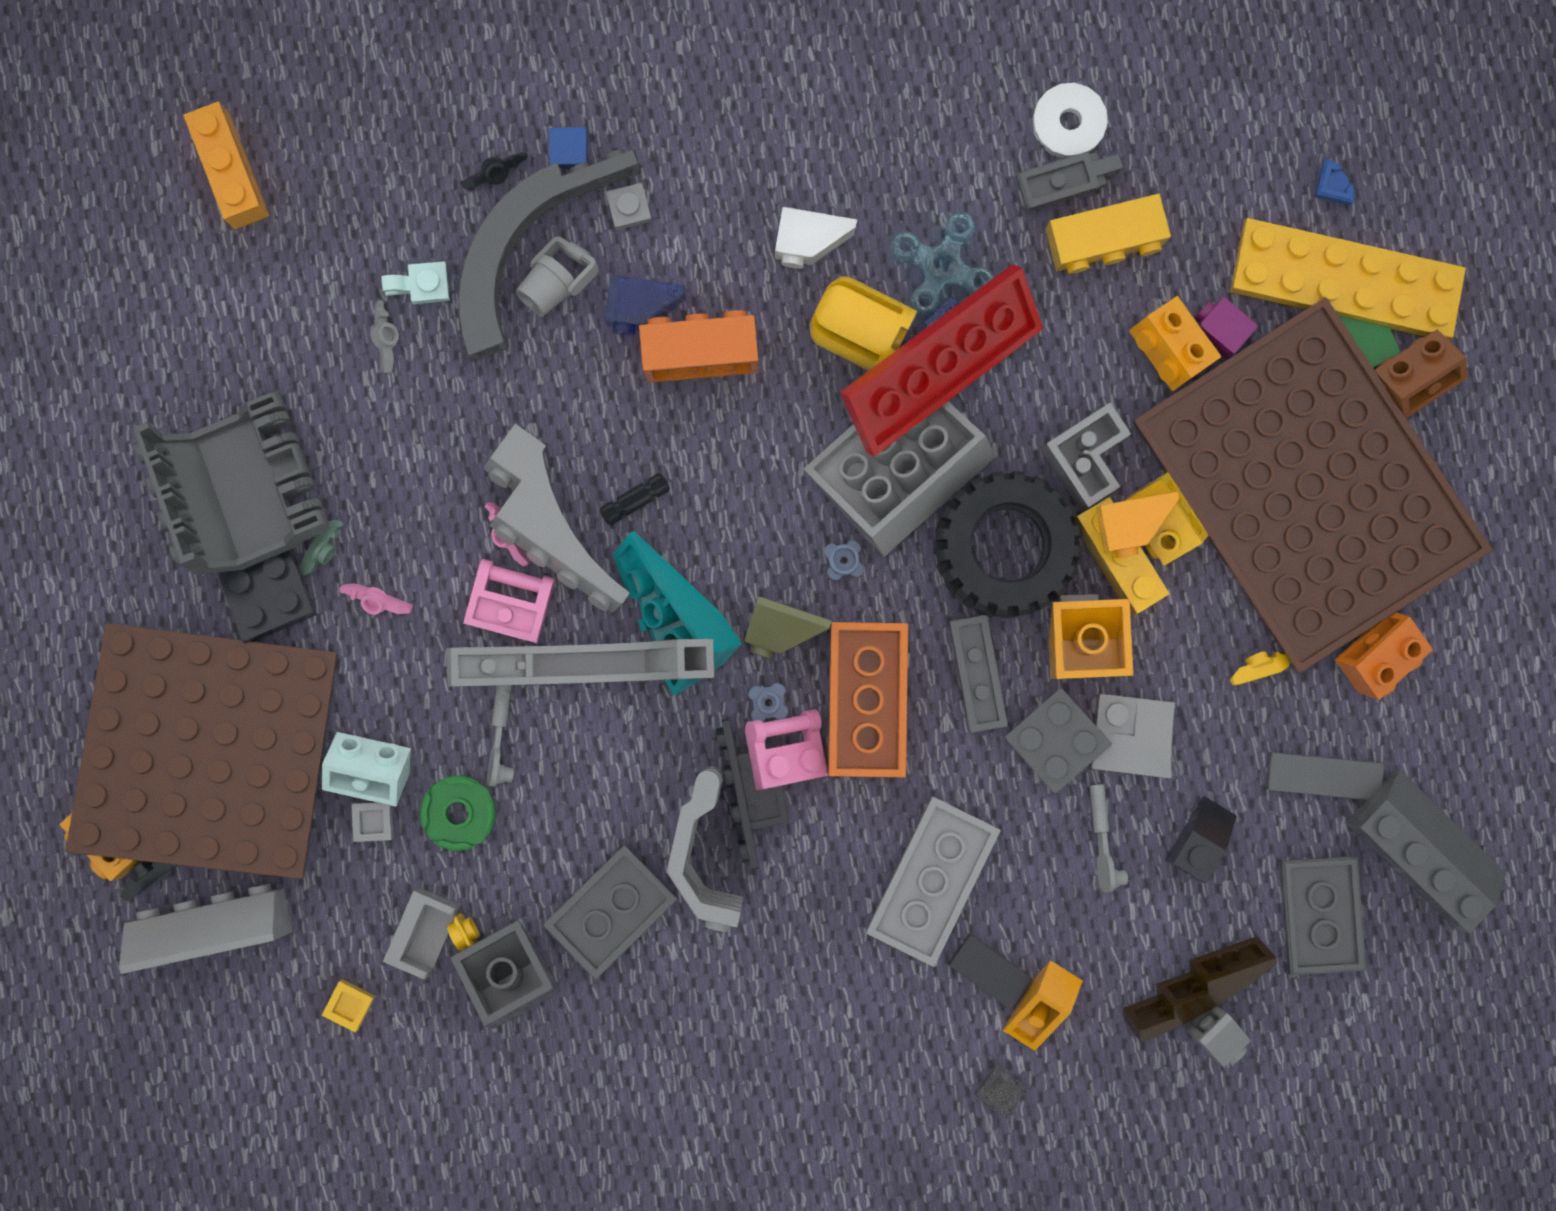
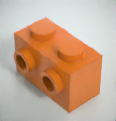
(1384, 656)

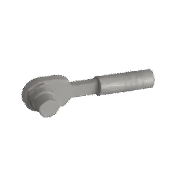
(497, 772)
(1108, 876)

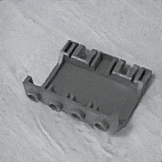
(231, 488)

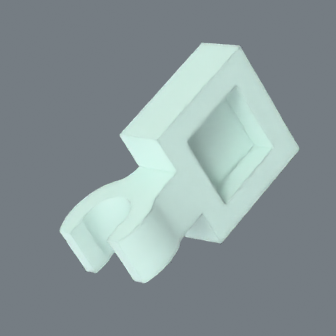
(425, 283)

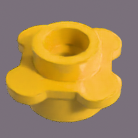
(463, 932)

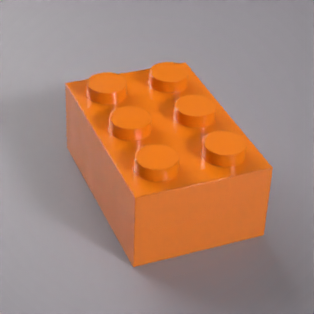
(699, 347)

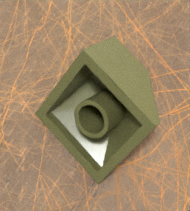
(781, 628)

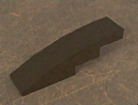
(1208, 984)

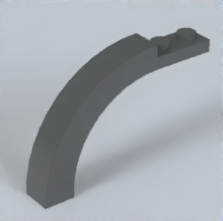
(504, 228)

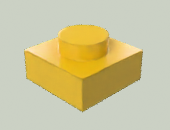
(348, 1005)

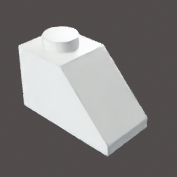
(809, 236)

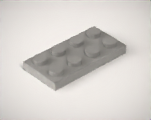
(932, 881)

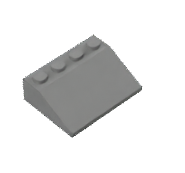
(904, 482)

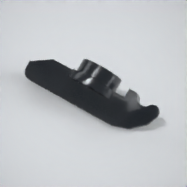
(494, 170)
(144, 876)

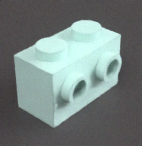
(368, 767)

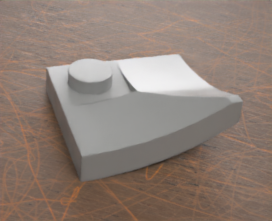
(1138, 735)

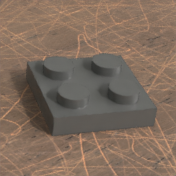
(1058, 740)

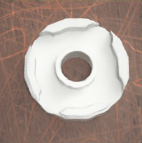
(1074, 99)

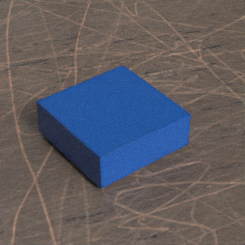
(568, 146)

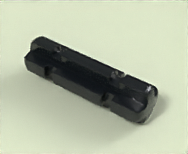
(634, 499)

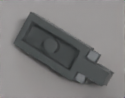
(1066, 179)

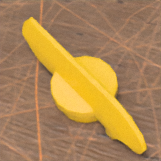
(1260, 666)

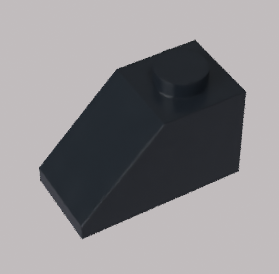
(1203, 840)

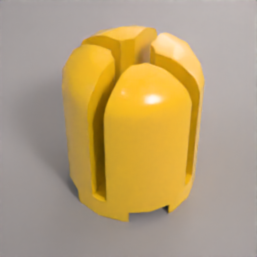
(859, 322)

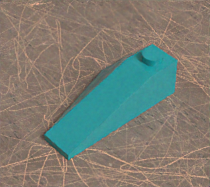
(671, 604)

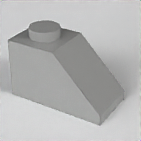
(1219, 1036)

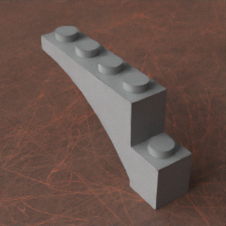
(537, 525)

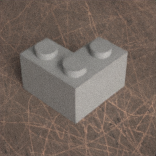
(1078, 459)

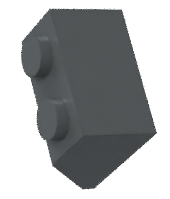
(504, 975)

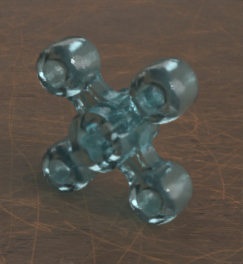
(927, 257)

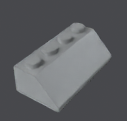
(204, 929)

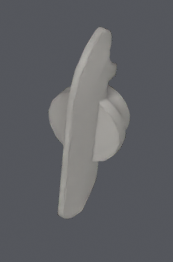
(384, 337)

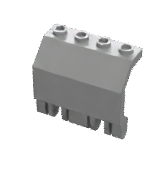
(713, 906)

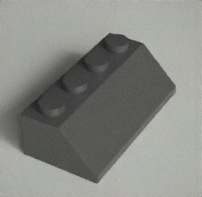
(1429, 852)

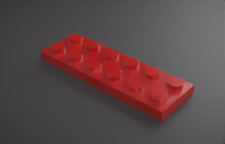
(942, 360)

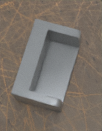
(421, 933)

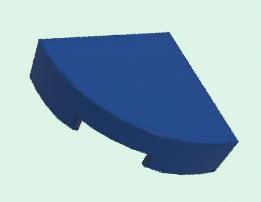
(1334, 184)

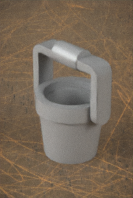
(550, 281)

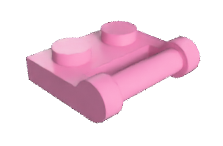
(505, 613)
(788, 762)

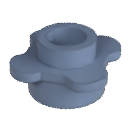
(835, 553)
(775, 694)

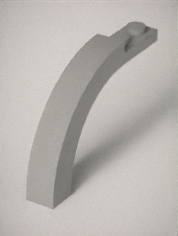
(581, 663)

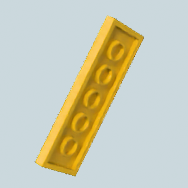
(1356, 278)

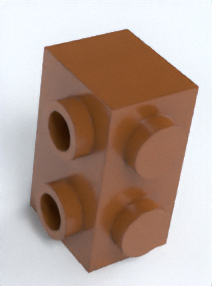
(1423, 372)

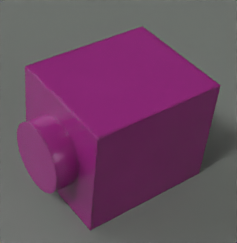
(1225, 326)

